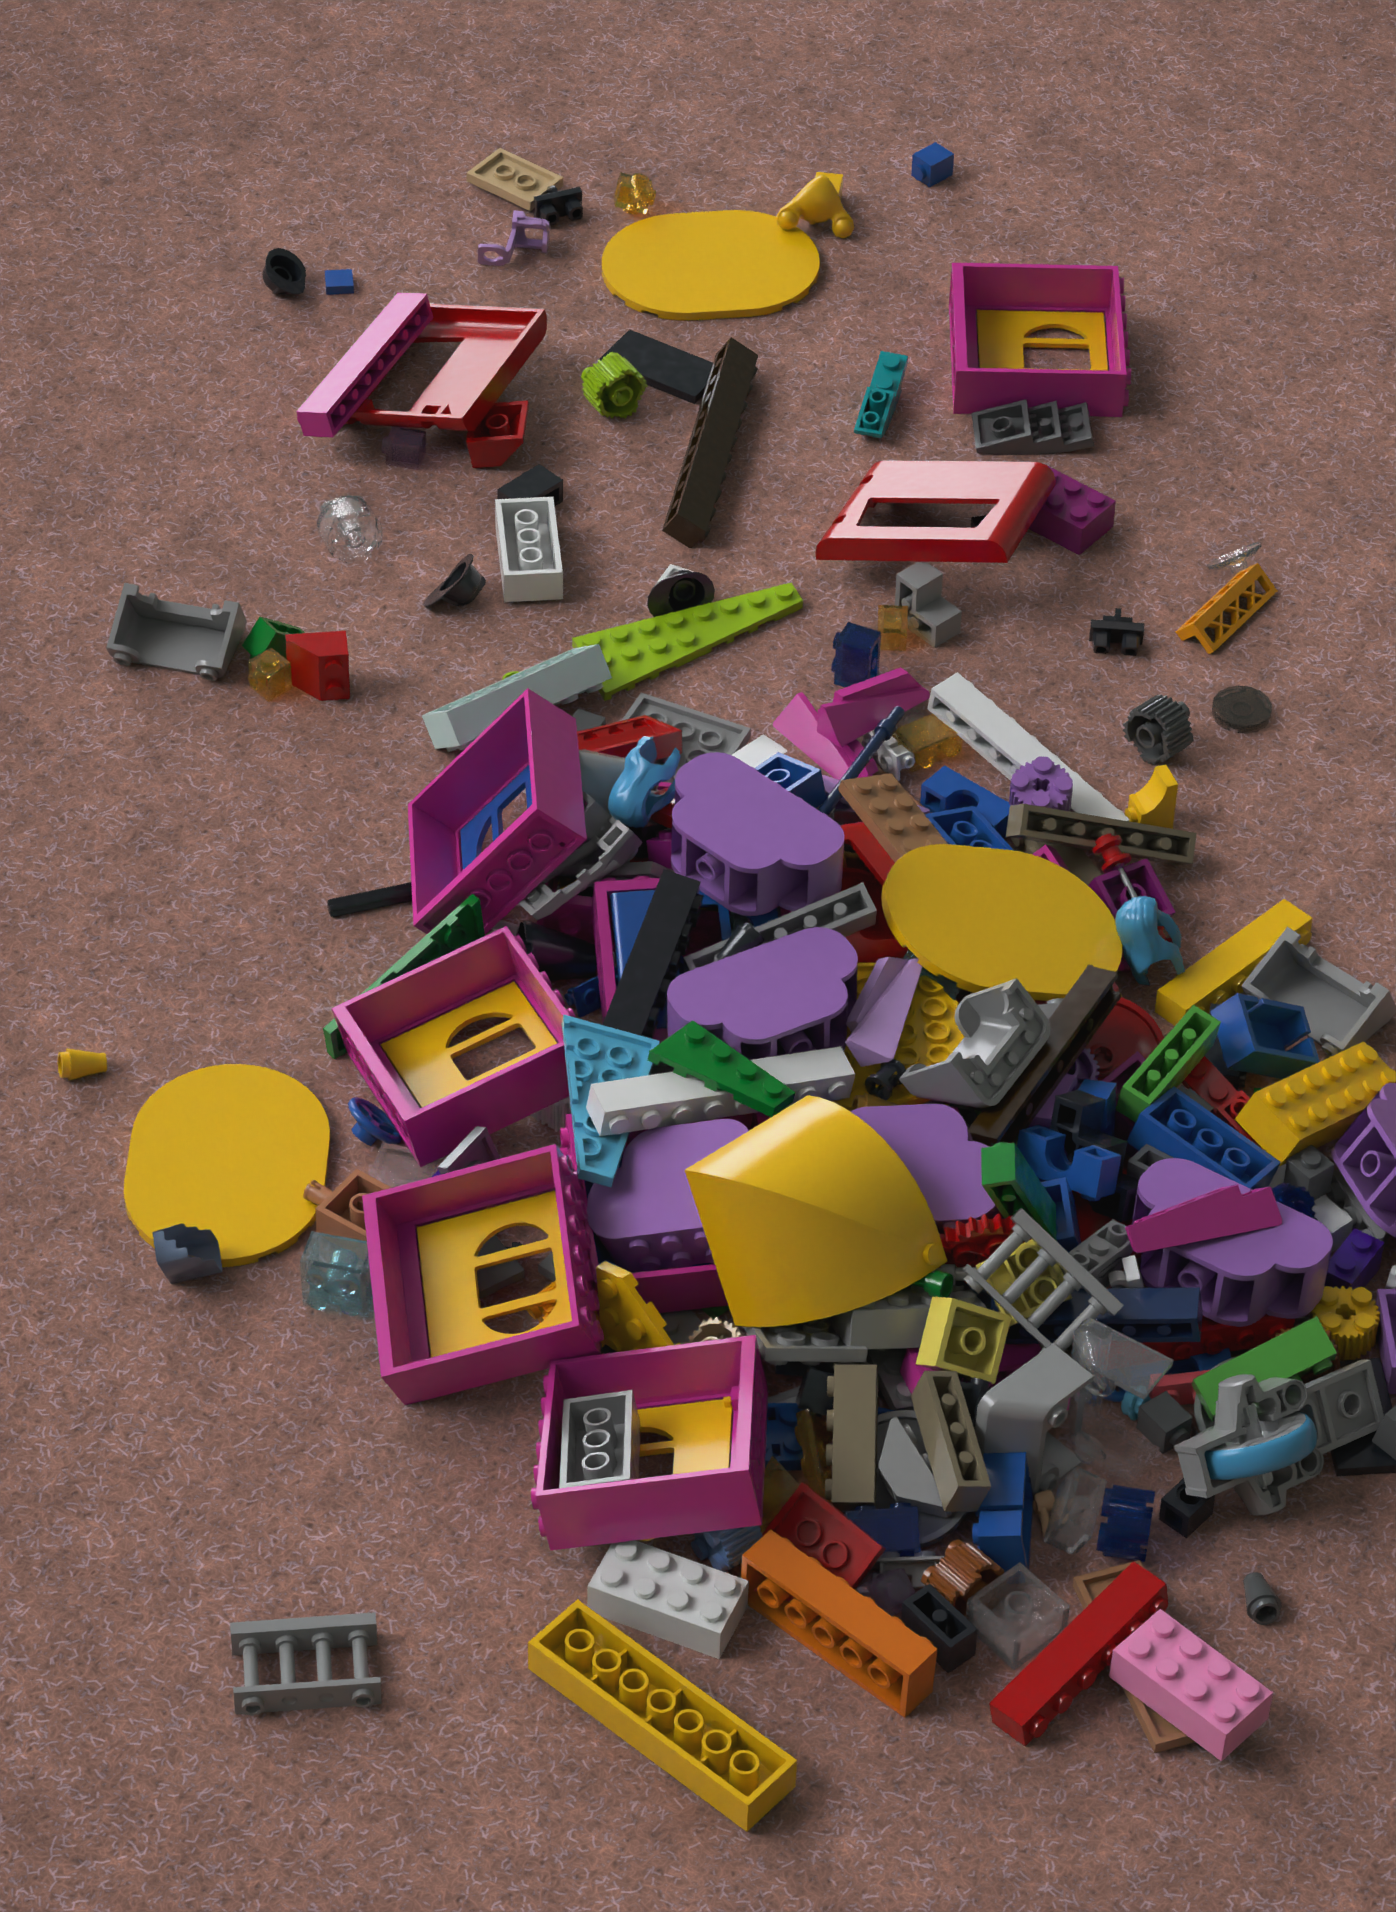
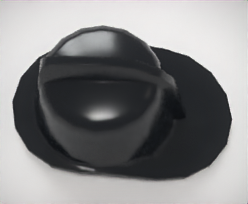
(284, 272)
(460, 586)
(680, 592)

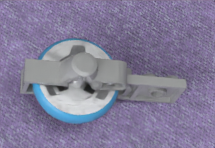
(1279, 1437)

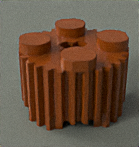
(961, 1573)

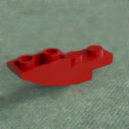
(1219, 1093)

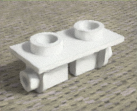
(891, 755)

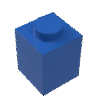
(932, 164)

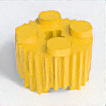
(1350, 1318)

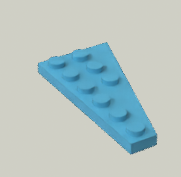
(596, 1056)

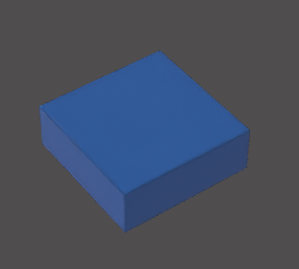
(339, 281)

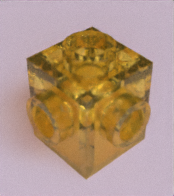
(634, 193)

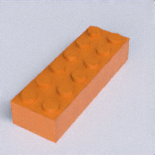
(839, 1623)

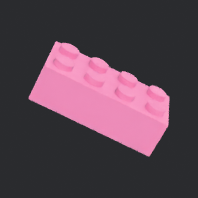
(1190, 1684)

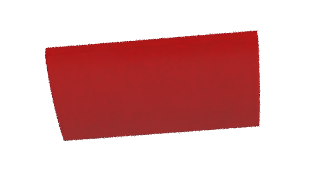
(623, 736)

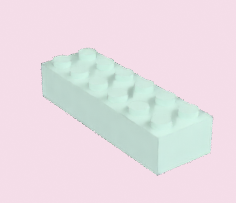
(555, 680)

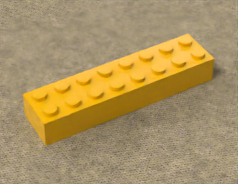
(662, 1715)

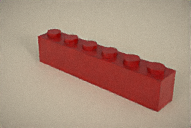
(1077, 1654)

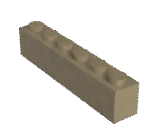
(1082, 831)

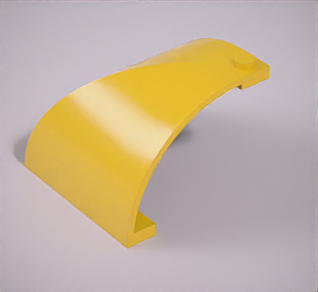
(812, 1217)

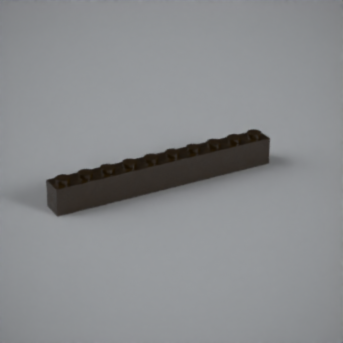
(711, 444)

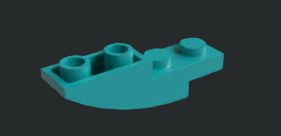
(882, 395)

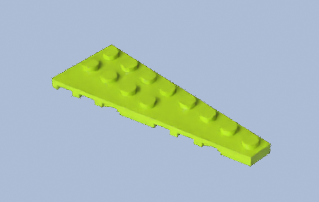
(673, 639)

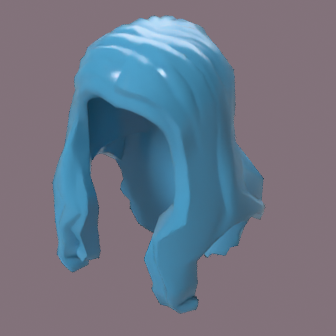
(632, 795)
(1140, 938)

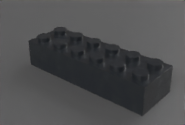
(656, 955)

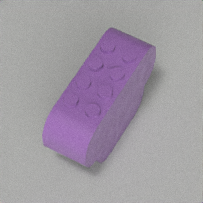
(751, 838)
(772, 996)
(938, 1155)
(1369, 1158)
(649, 1211)
(1239, 1274)

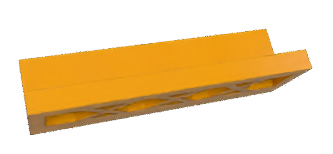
(1220, 602)

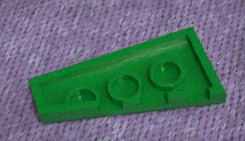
(708, 1058)

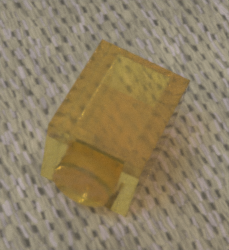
(893, 626)

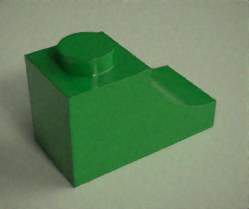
(267, 635)

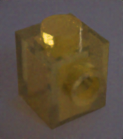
(269, 674)

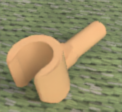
(1042, 1504)

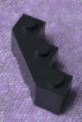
(1080, 1119)

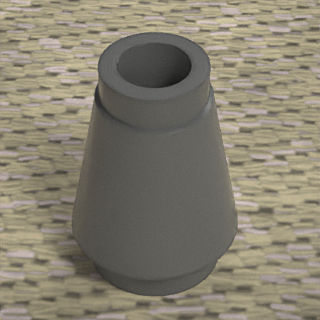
(1261, 1601)

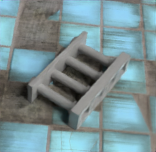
(1049, 1254)
(302, 1634)

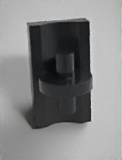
(559, 204)
(1116, 630)

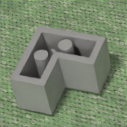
(928, 612)

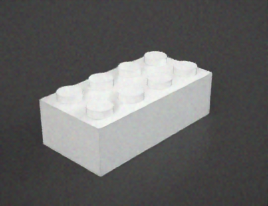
(528, 549)
(668, 1596)

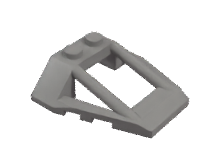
(605, 833)

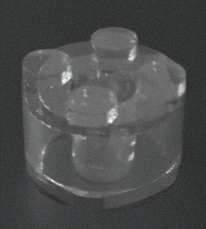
(349, 528)

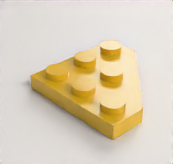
(623, 1313)

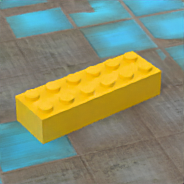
(1315, 1102)

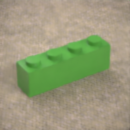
(1169, 1062)
(1285, 1356)

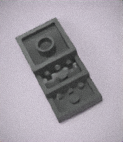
(1032, 430)

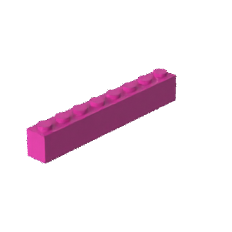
(364, 365)

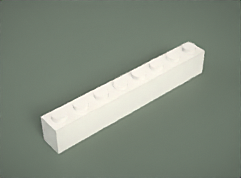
(1005, 741)
(676, 1100)

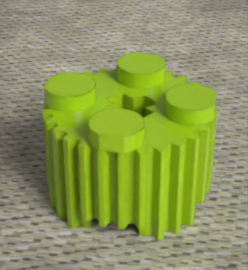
(613, 386)

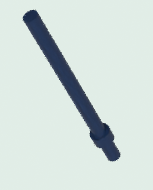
(883, 732)

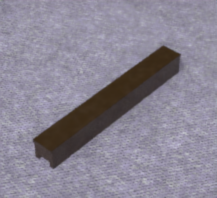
(1071, 1030)

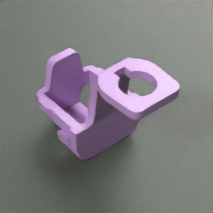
(516, 239)

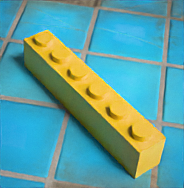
(1228, 966)

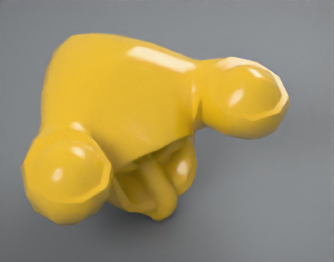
(817, 204)

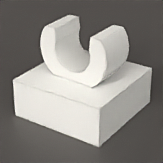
(1130, 1278)

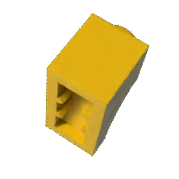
(1155, 801)

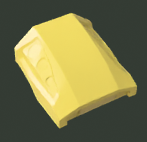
(1037, 1291)

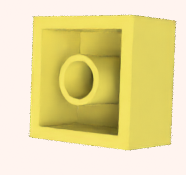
(963, 1339)

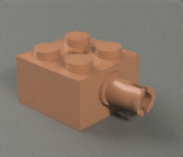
(342, 1210)

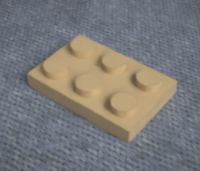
(513, 178)

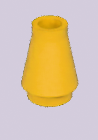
(79, 1063)

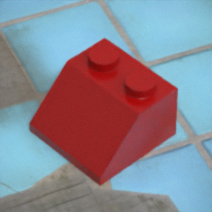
(498, 434)
(320, 664)

